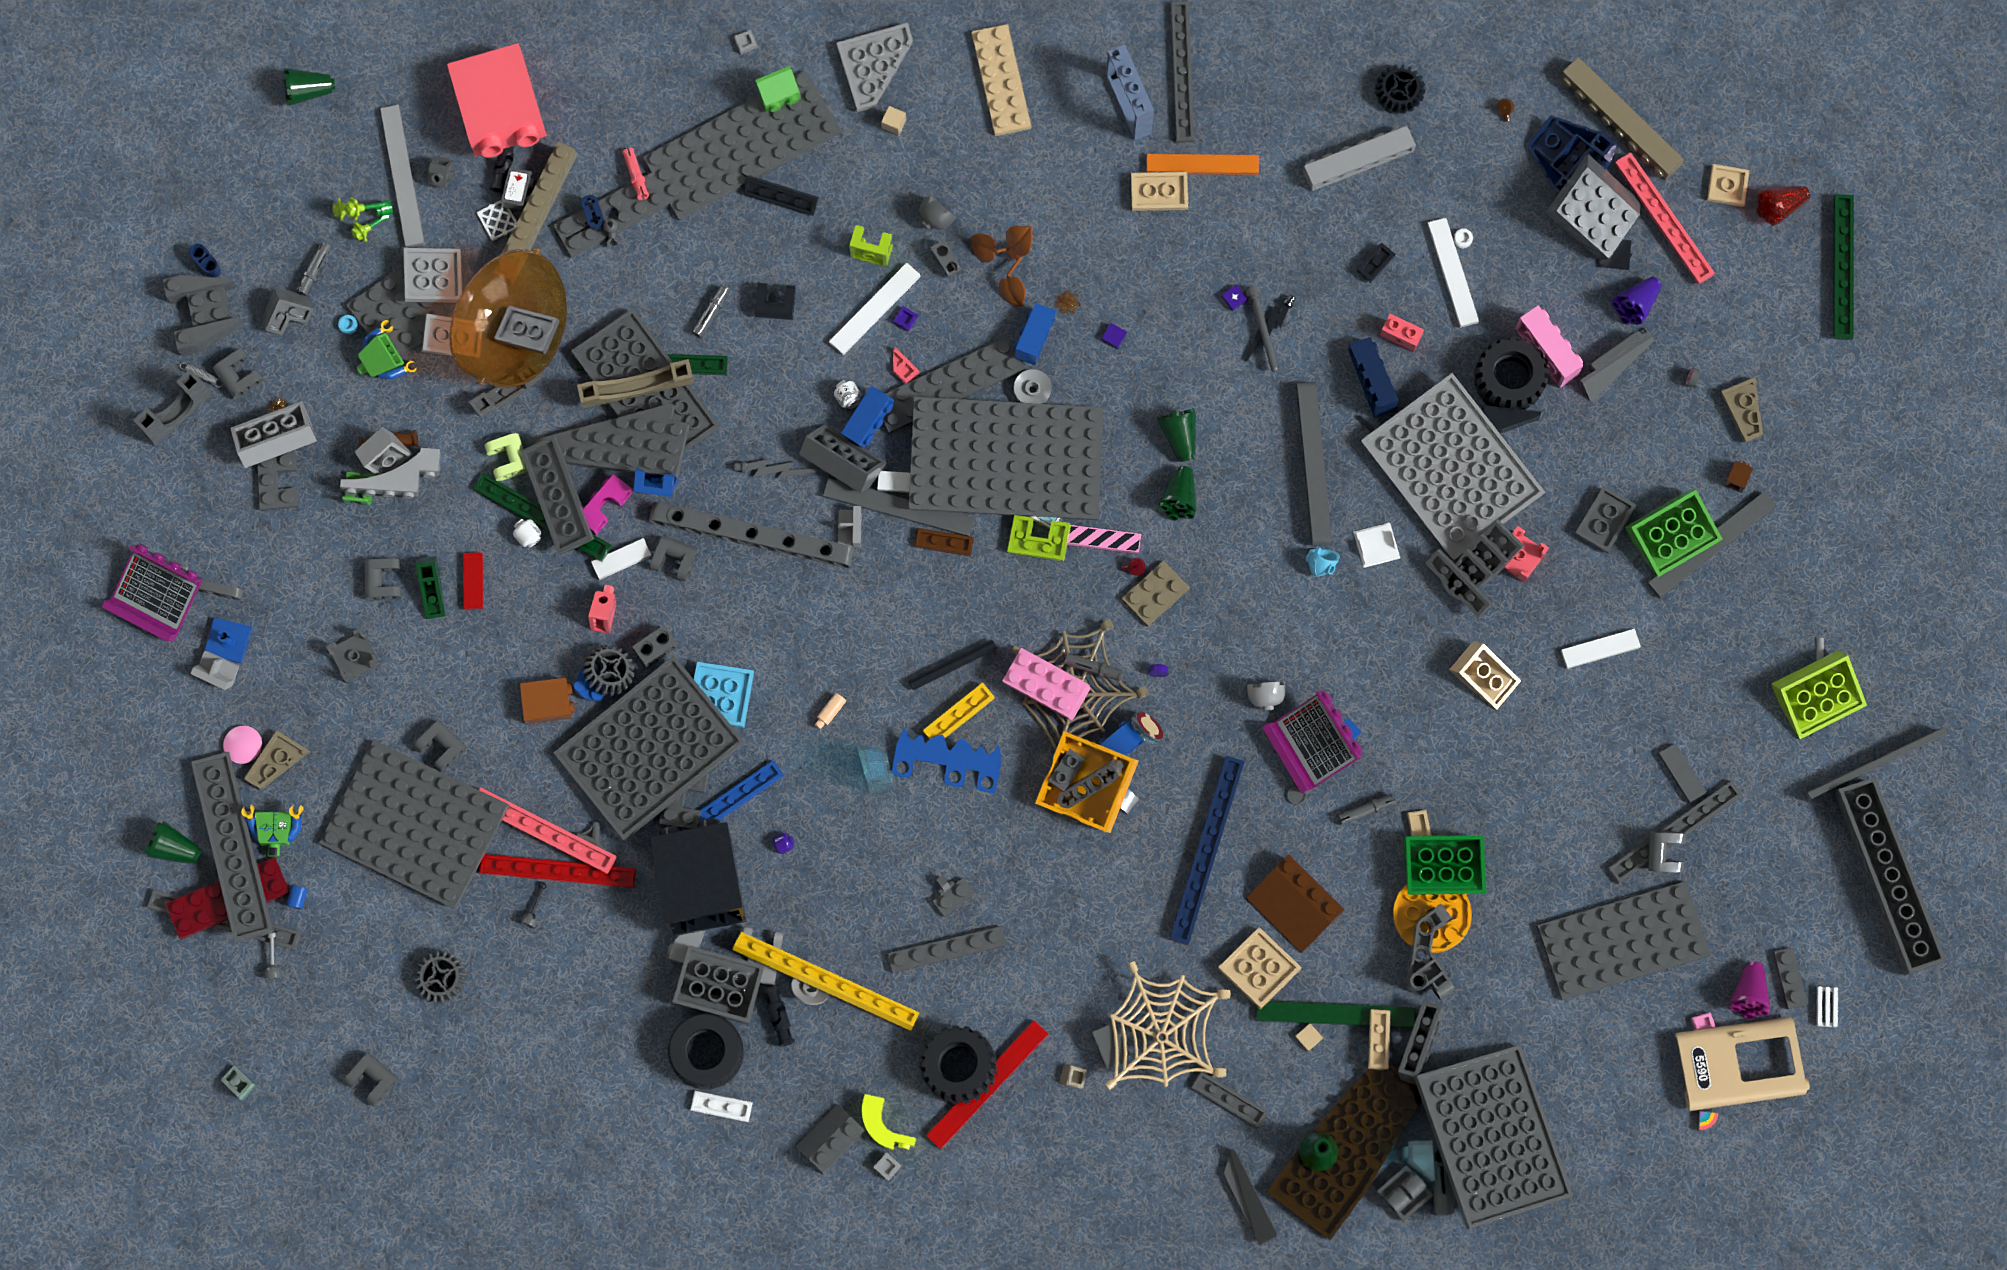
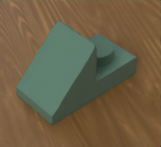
(238, 1083)

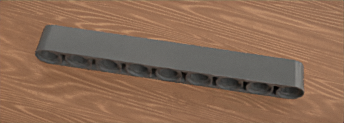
(1313, 464)

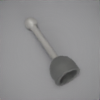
(272, 970)

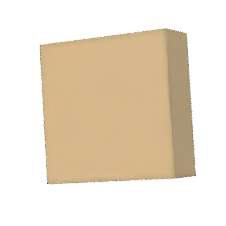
(1309, 1037)

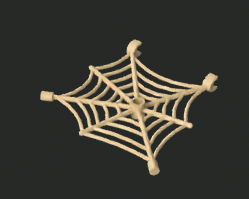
(1217, 1072)

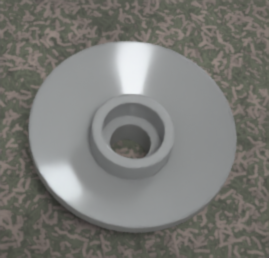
(1030, 379)
(808, 993)

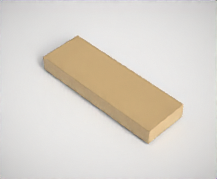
(1379, 1039)

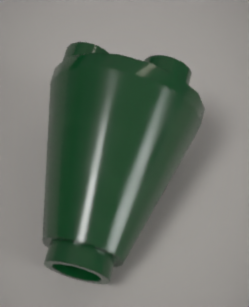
(1180, 433)
(1179, 496)
(172, 845)
(1312, 1157)

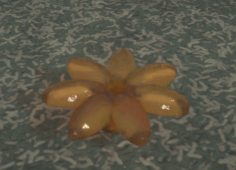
(1070, 305)
(277, 405)

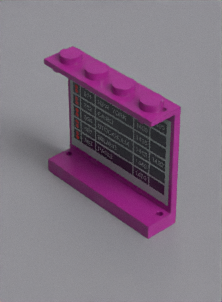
(154, 593)
(1313, 741)

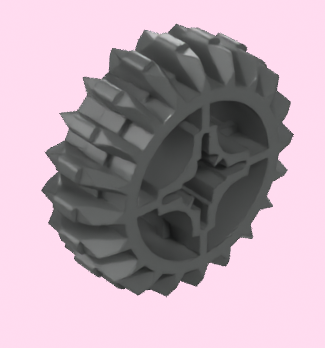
(616, 681)
(433, 981)

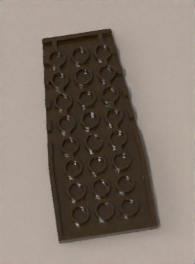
(1365, 1130)

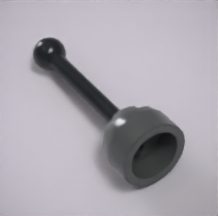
(530, 919)

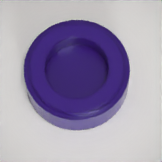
(1158, 670)

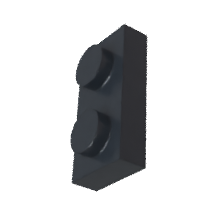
(1376, 262)

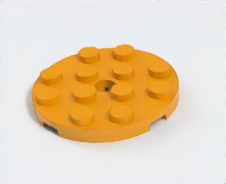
(1412, 908)

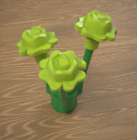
(353, 209)

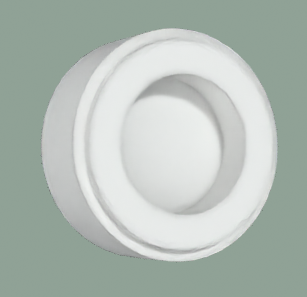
(1463, 238)

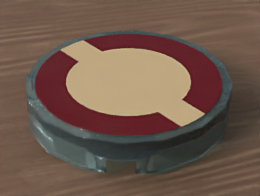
(1148, 727)

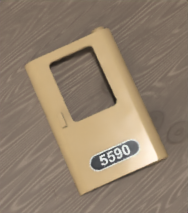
(1713, 1067)

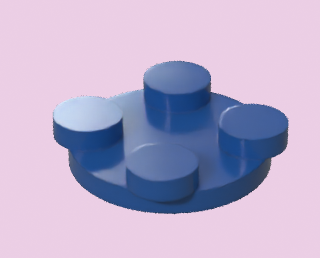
(583, 689)

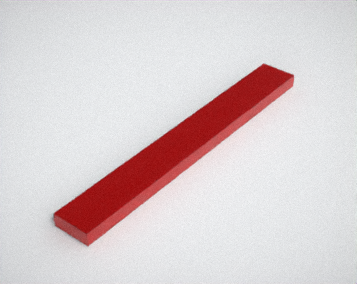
(556, 871)
(1006, 1065)

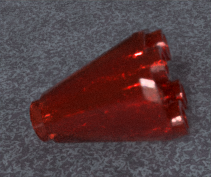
(1781, 202)

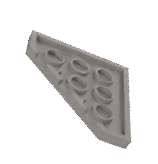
(872, 62)

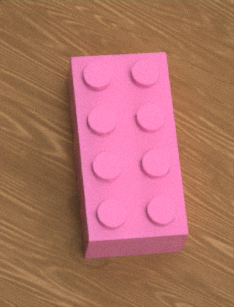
(1561, 360)
(1046, 684)

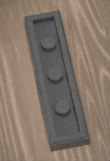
(1229, 1099)

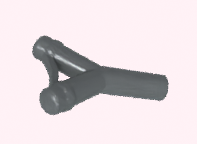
(595, 835)

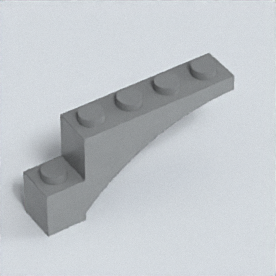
(400, 481)

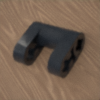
(775, 310)

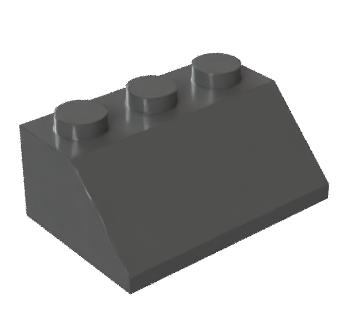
(830, 1139)

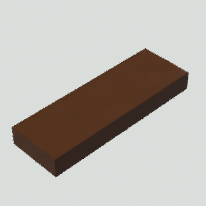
(944, 542)

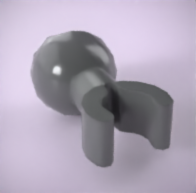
(611, 226)

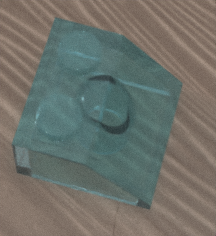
(1420, 1159)

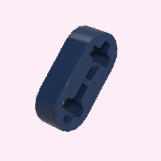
(588, 214)

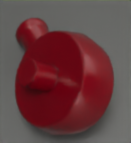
(1135, 566)

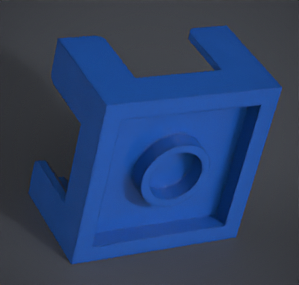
(654, 484)

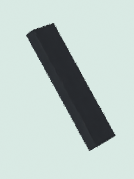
(780, 195)

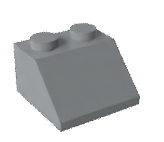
(383, 452)

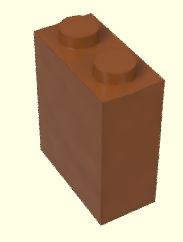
(547, 700)

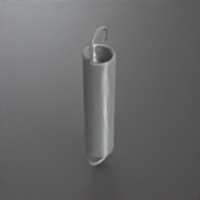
(202, 375)

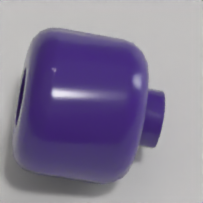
(783, 843)

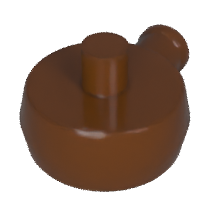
(1505, 108)

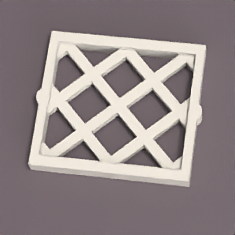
(504, 231)

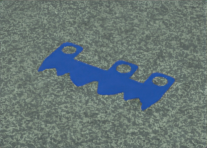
(957, 759)

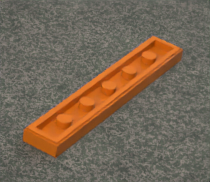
(1203, 164)

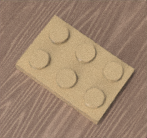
(1159, 191)

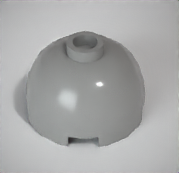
(1266, 694)

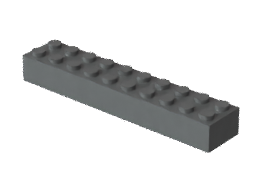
(1889, 876)

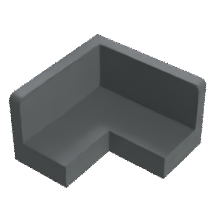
(285, 307)

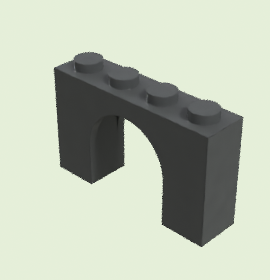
(191, 397)

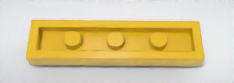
(960, 712)

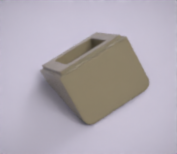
(1073, 1076)

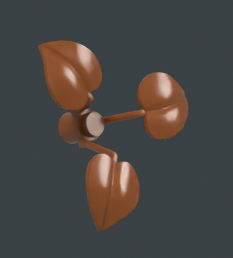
(1020, 242)

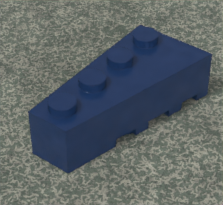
(1373, 377)

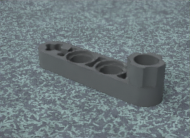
(219, 589)
(1111, 769)

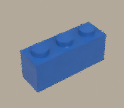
(1034, 333)
(868, 417)

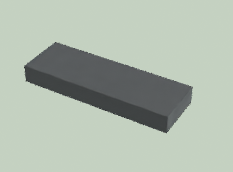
(1682, 773)

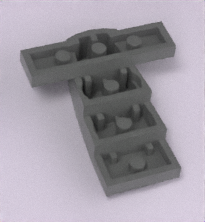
(1476, 566)

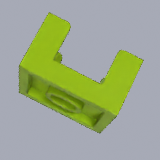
(868, 252)

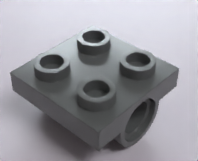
(1405, 1193)

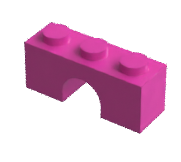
(612, 490)

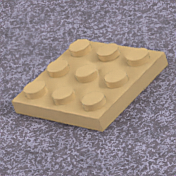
(1259, 968)

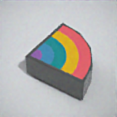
(1706, 1119)

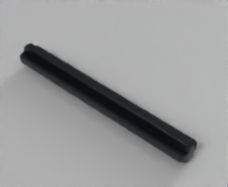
(952, 664)

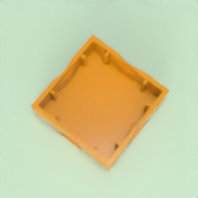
(1103, 806)

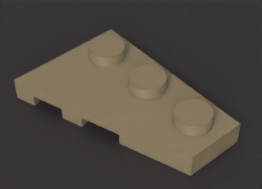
(1744, 409)
(275, 760)

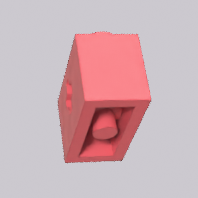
(1401, 332)

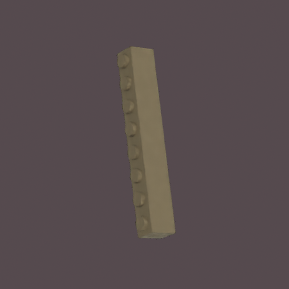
(1622, 119)
(542, 198)

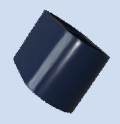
(205, 260)

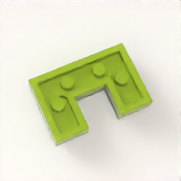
(1024, 544)

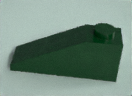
(430, 587)

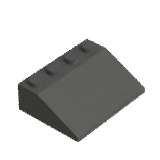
(718, 985)

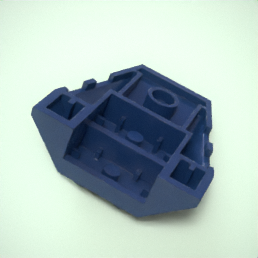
(1563, 145)

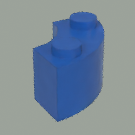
(1123, 740)

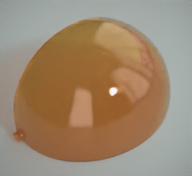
(512, 279)

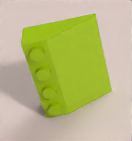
(1819, 694)

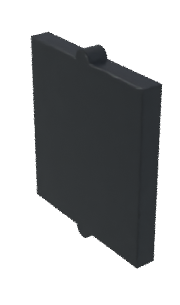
(1620, 258)

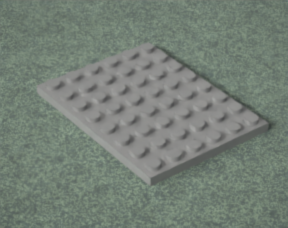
(1452, 466)

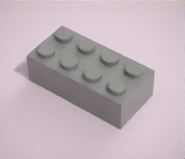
(273, 434)

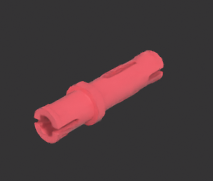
(637, 179)

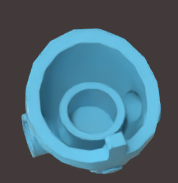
(1322, 561)

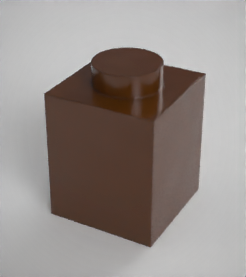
(1738, 476)

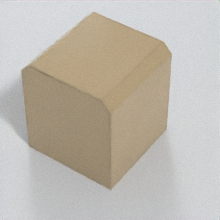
(893, 120)

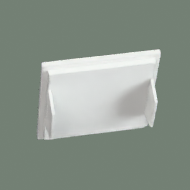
(1376, 545)

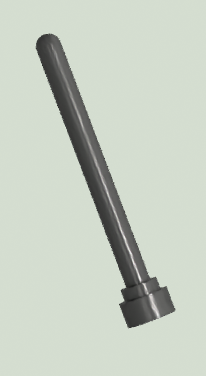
(1253, 294)

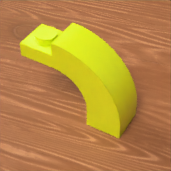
(872, 1119)

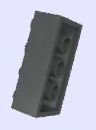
(842, 458)

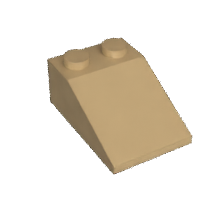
(1485, 674)

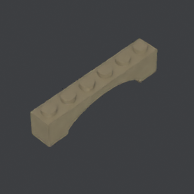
(603, 392)

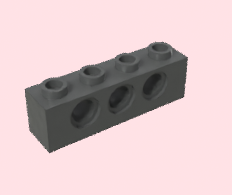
(1421, 1042)

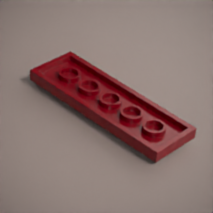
(207, 905)

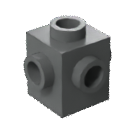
(440, 172)

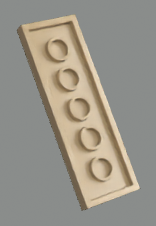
(1001, 80)

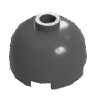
(935, 214)

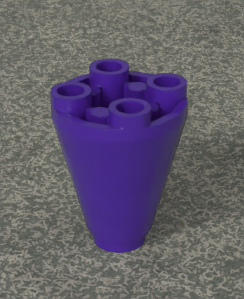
(1636, 302)

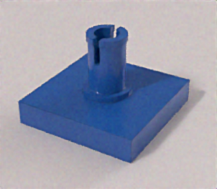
(228, 640)

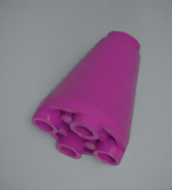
(1751, 992)

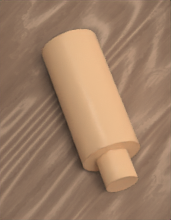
(830, 710)

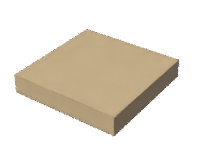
(1728, 185)

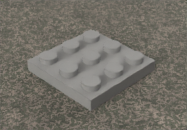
(432, 275)

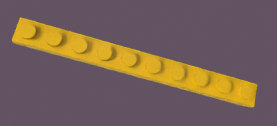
(826, 981)

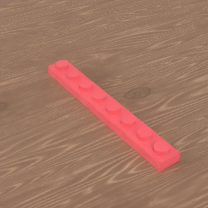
(1664, 218)
(556, 836)

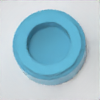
(347, 324)

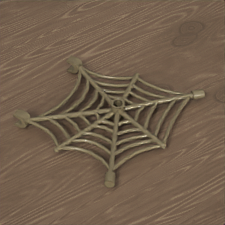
(1140, 693)

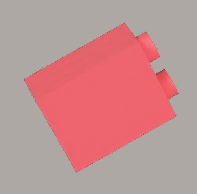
(497, 101)

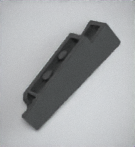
(1613, 363)
(1248, 1200)

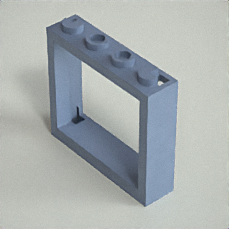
(1129, 92)

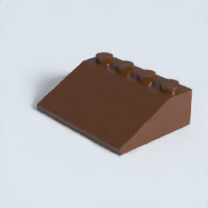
(1295, 903)

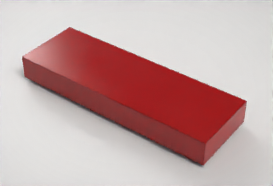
(473, 581)

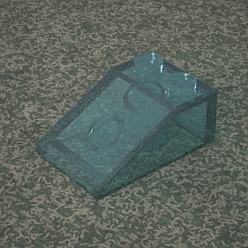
(875, 769)

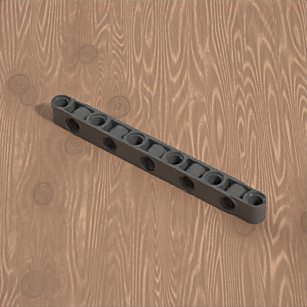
(765, 538)

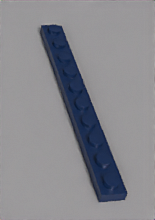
(1207, 850)

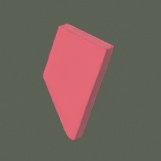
(903, 367)

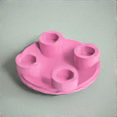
(243, 744)

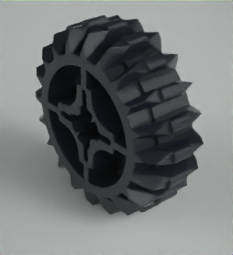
(1395, 75)

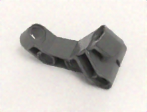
(1428, 970)

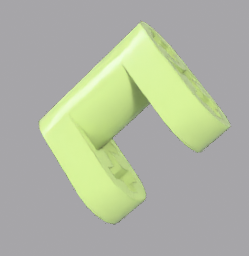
(513, 446)

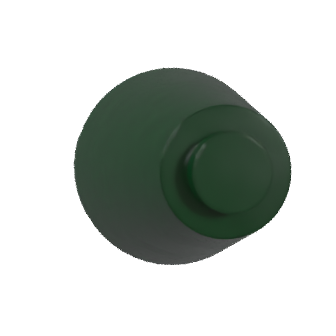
(306, 85)

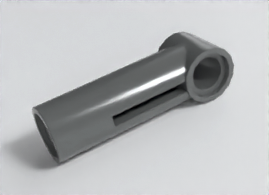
(1442, 1202)

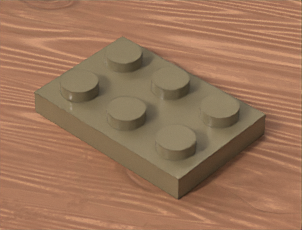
(1155, 593)

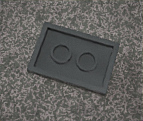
(527, 330)
(1605, 519)

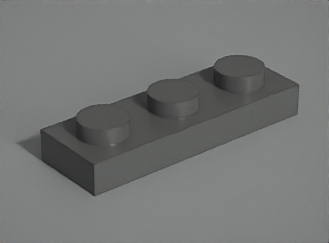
(1790, 978)

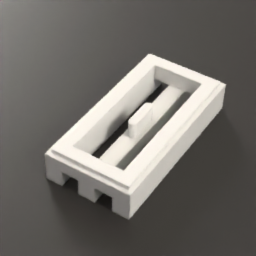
(1827, 990)

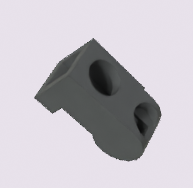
(945, 258)

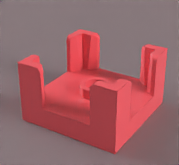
(1528, 558)

